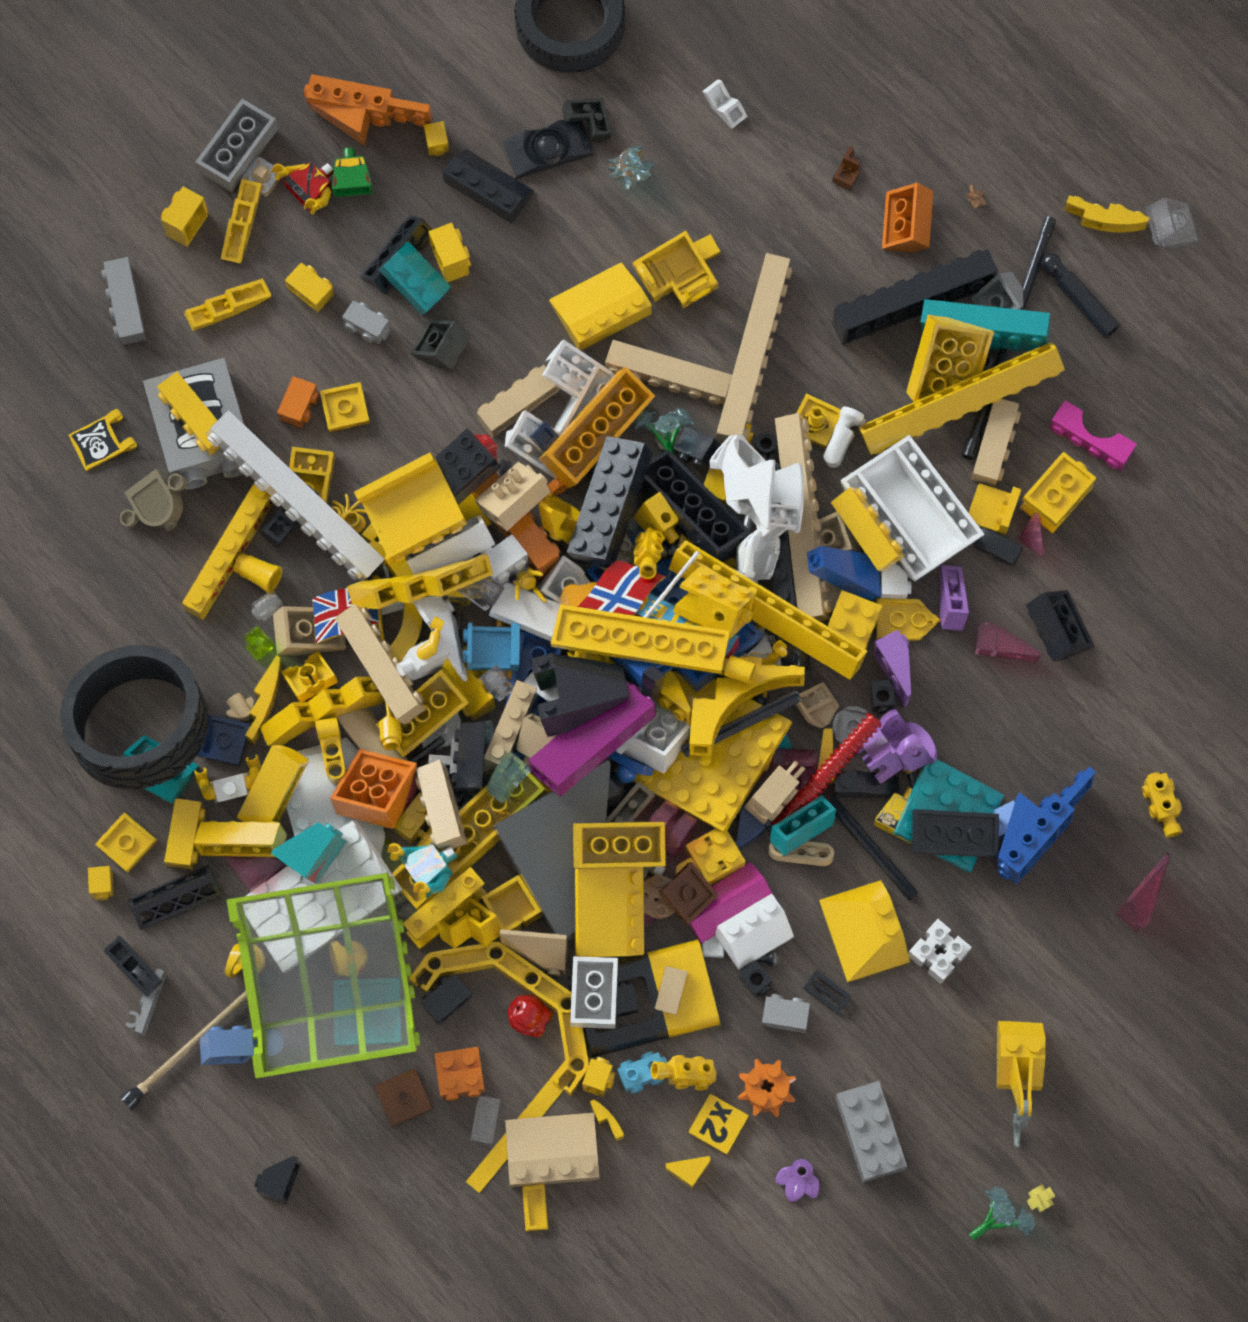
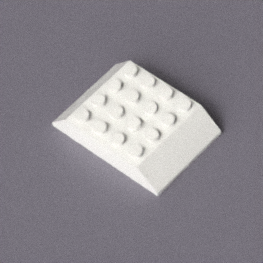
(915, 507)

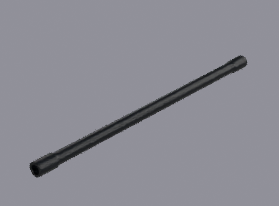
(1044, 235)

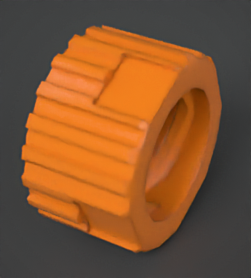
(556, 487)

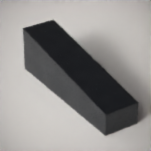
(652, 683)

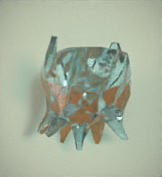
(630, 166)

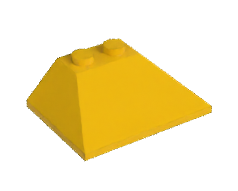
(865, 931)

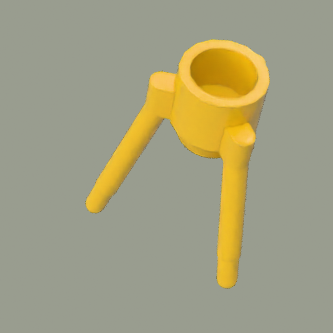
(527, 581)

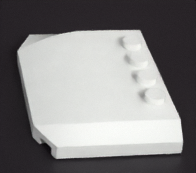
(312, 796)

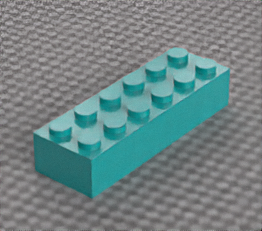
(1011, 327)

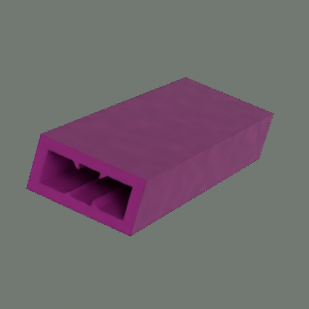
(582, 749)

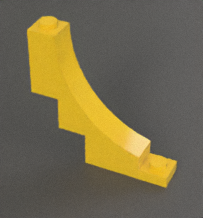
(409, 588)
(329, 703)

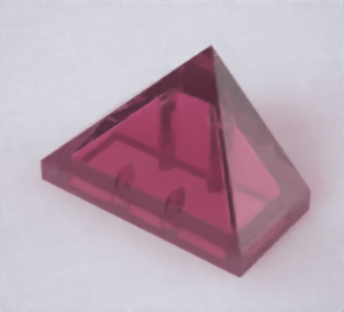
(1033, 536)

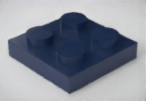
(224, 740)

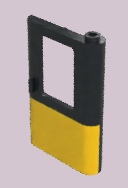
(695, 1009)

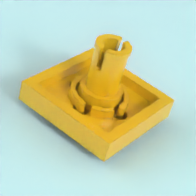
(819, 415)

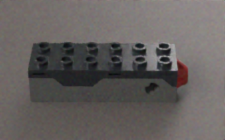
(468, 463)

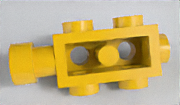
(648, 552)
(1158, 797)
(699, 1072)

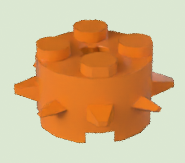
(761, 1099)

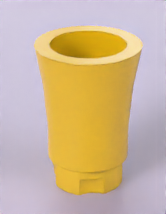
(258, 572)

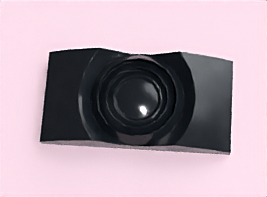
(547, 147)

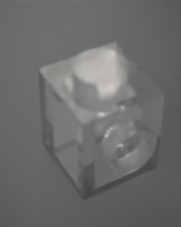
(497, 682)

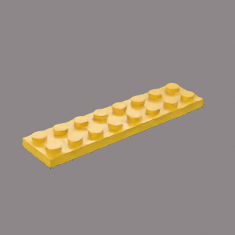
(640, 639)

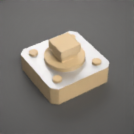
(260, 172)

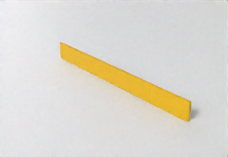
(536, 1108)

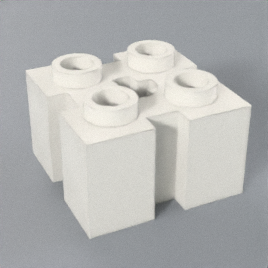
(940, 965)

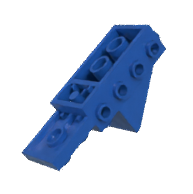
(1035, 829)

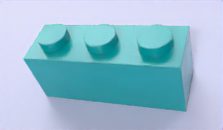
(802, 825)

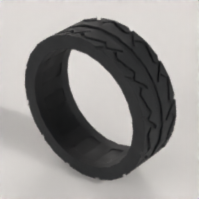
(115, 669)

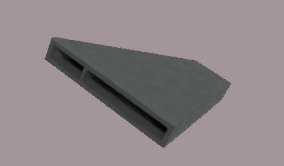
(542, 844)

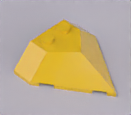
(558, 517)

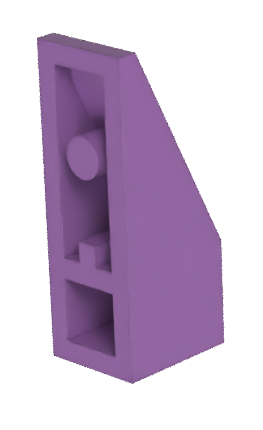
(952, 598)

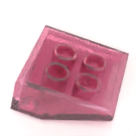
(1142, 900)

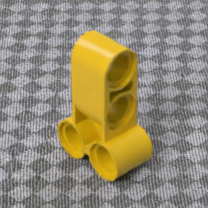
(330, 737)

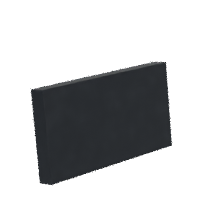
(955, 833)

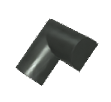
(591, 111)

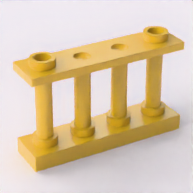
(423, 924)

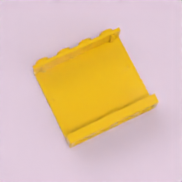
(411, 508)

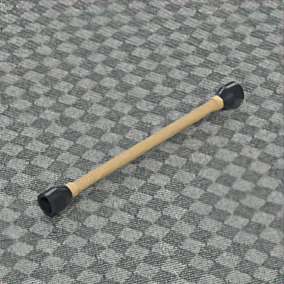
(134, 1095)

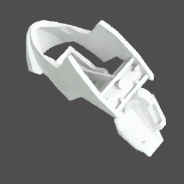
(754, 490)

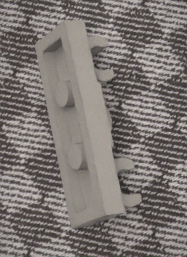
(148, 1006)

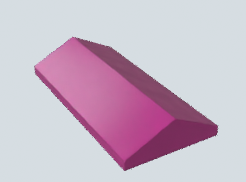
(735, 895)

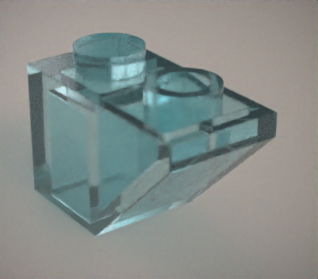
(507, 777)

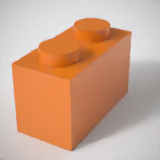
(298, 402)

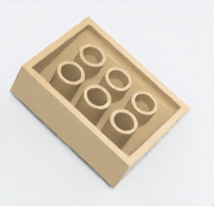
(552, 1149)

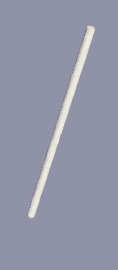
(671, 585)

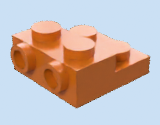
(459, 1073)

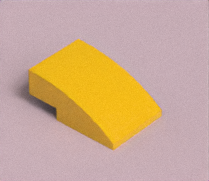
(314, 468)

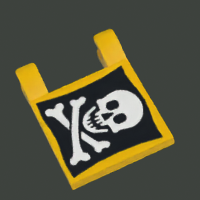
(98, 442)

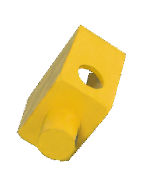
(658, 516)

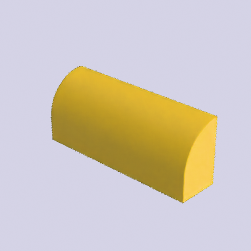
(273, 785)

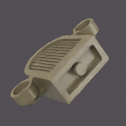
(155, 500)

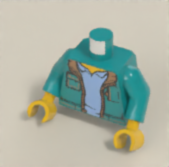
(425, 866)

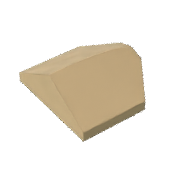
(818, 705)

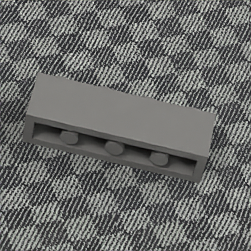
(124, 300)

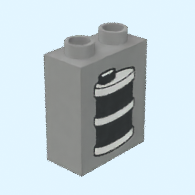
(182, 455)

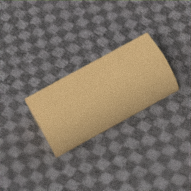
(364, 733)

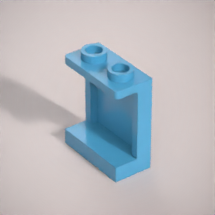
(492, 646)

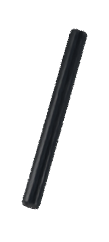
(752, 718)
(873, 849)

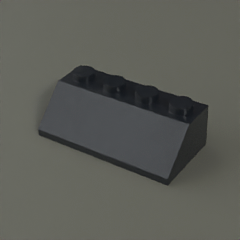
(487, 185)

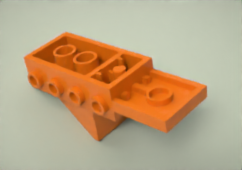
(355, 105)

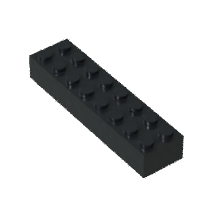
(906, 298)

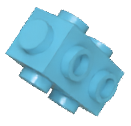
(638, 1073)

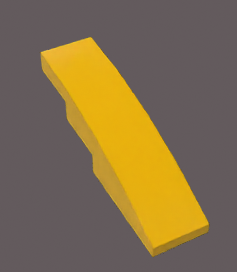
(241, 221)
(227, 305)
(266, 692)

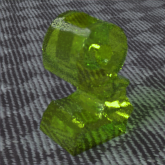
(258, 643)

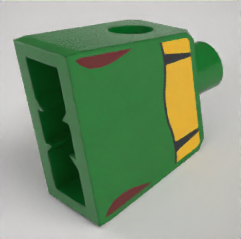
(351, 175)

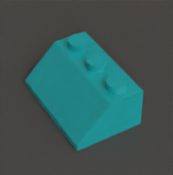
(415, 278)
(172, 788)

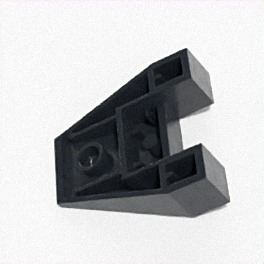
(583, 687)

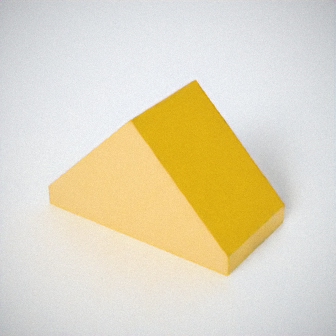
(688, 1170)

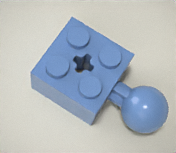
(227, 1046)

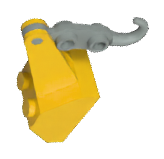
(1020, 1066)

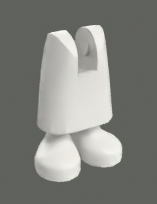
(842, 436)

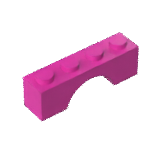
(1113, 450)

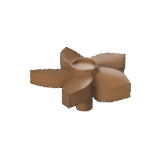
(976, 197)

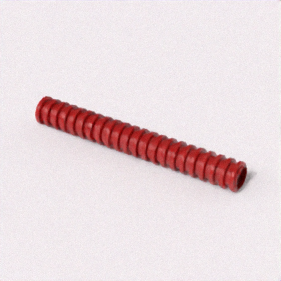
(831, 766)

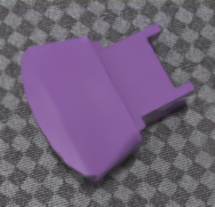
(898, 747)

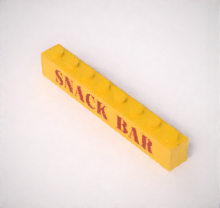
(230, 546)

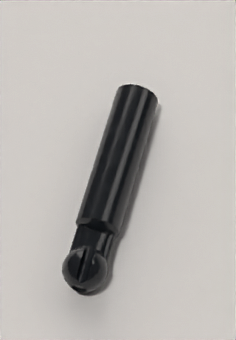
(1080, 296)

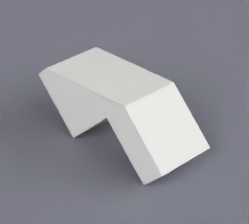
(725, 106)

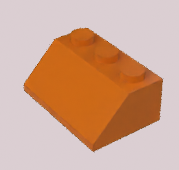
(907, 219)

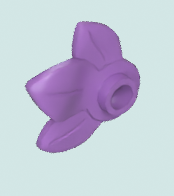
(797, 1183)

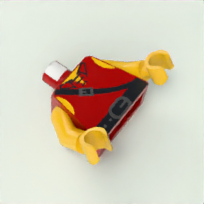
(307, 184)

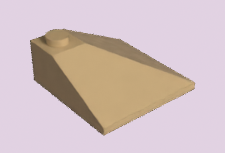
(541, 950)

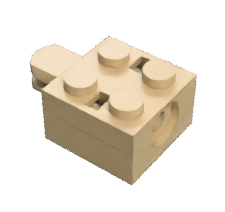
(773, 793)

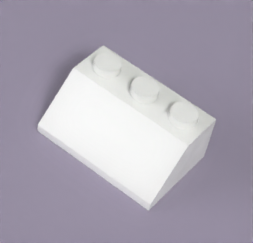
(754, 932)

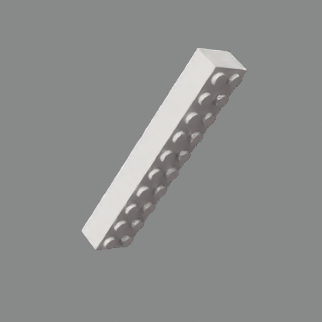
(294, 496)

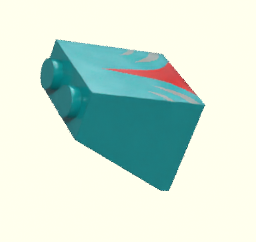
(311, 850)

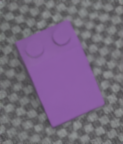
(893, 658)

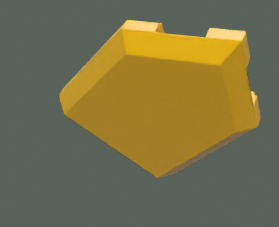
(906, 616)

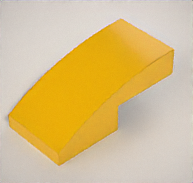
(603, 1115)

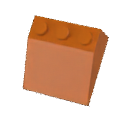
(374, 788)

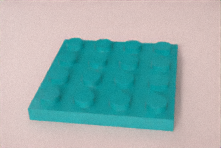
(947, 789)

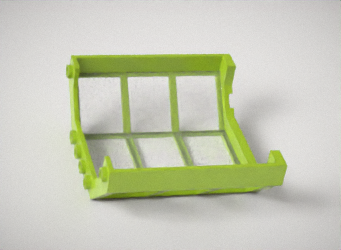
(325, 974)

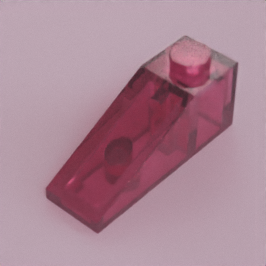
(998, 642)

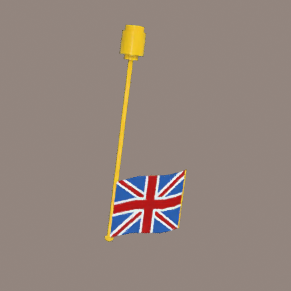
(325, 609)

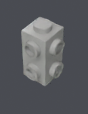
(366, 322)

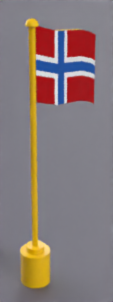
(624, 592)

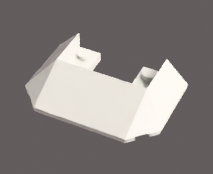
(574, 374)

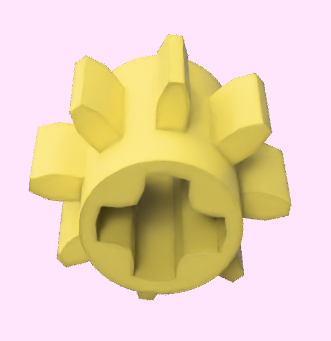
(1041, 1198)

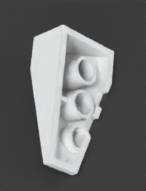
(561, 575)
(436, 606)

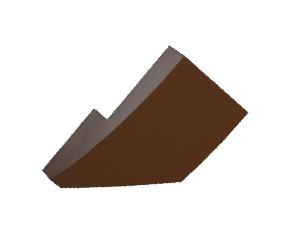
(848, 170)

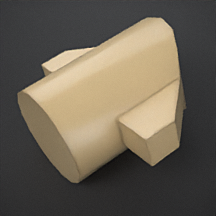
(239, 707)

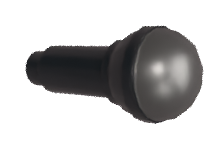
(771, 958)

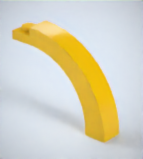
(412, 618)

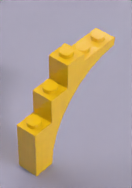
(730, 694)

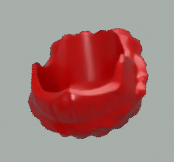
(531, 1016)

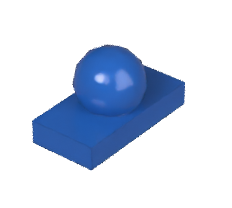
(629, 767)

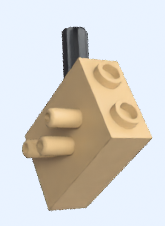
(512, 494)

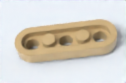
(811, 851)

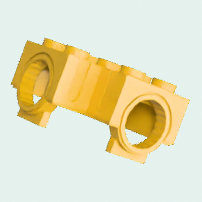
(676, 269)

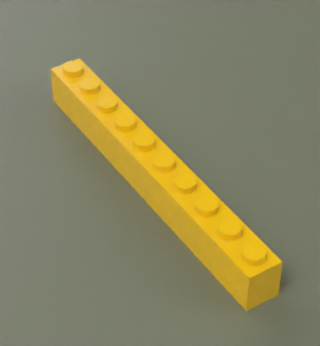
(962, 398)
(781, 616)

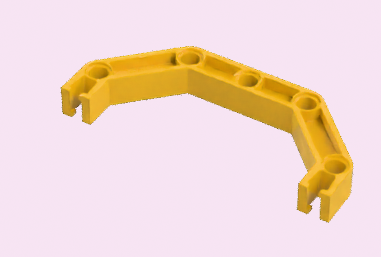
(517, 970)

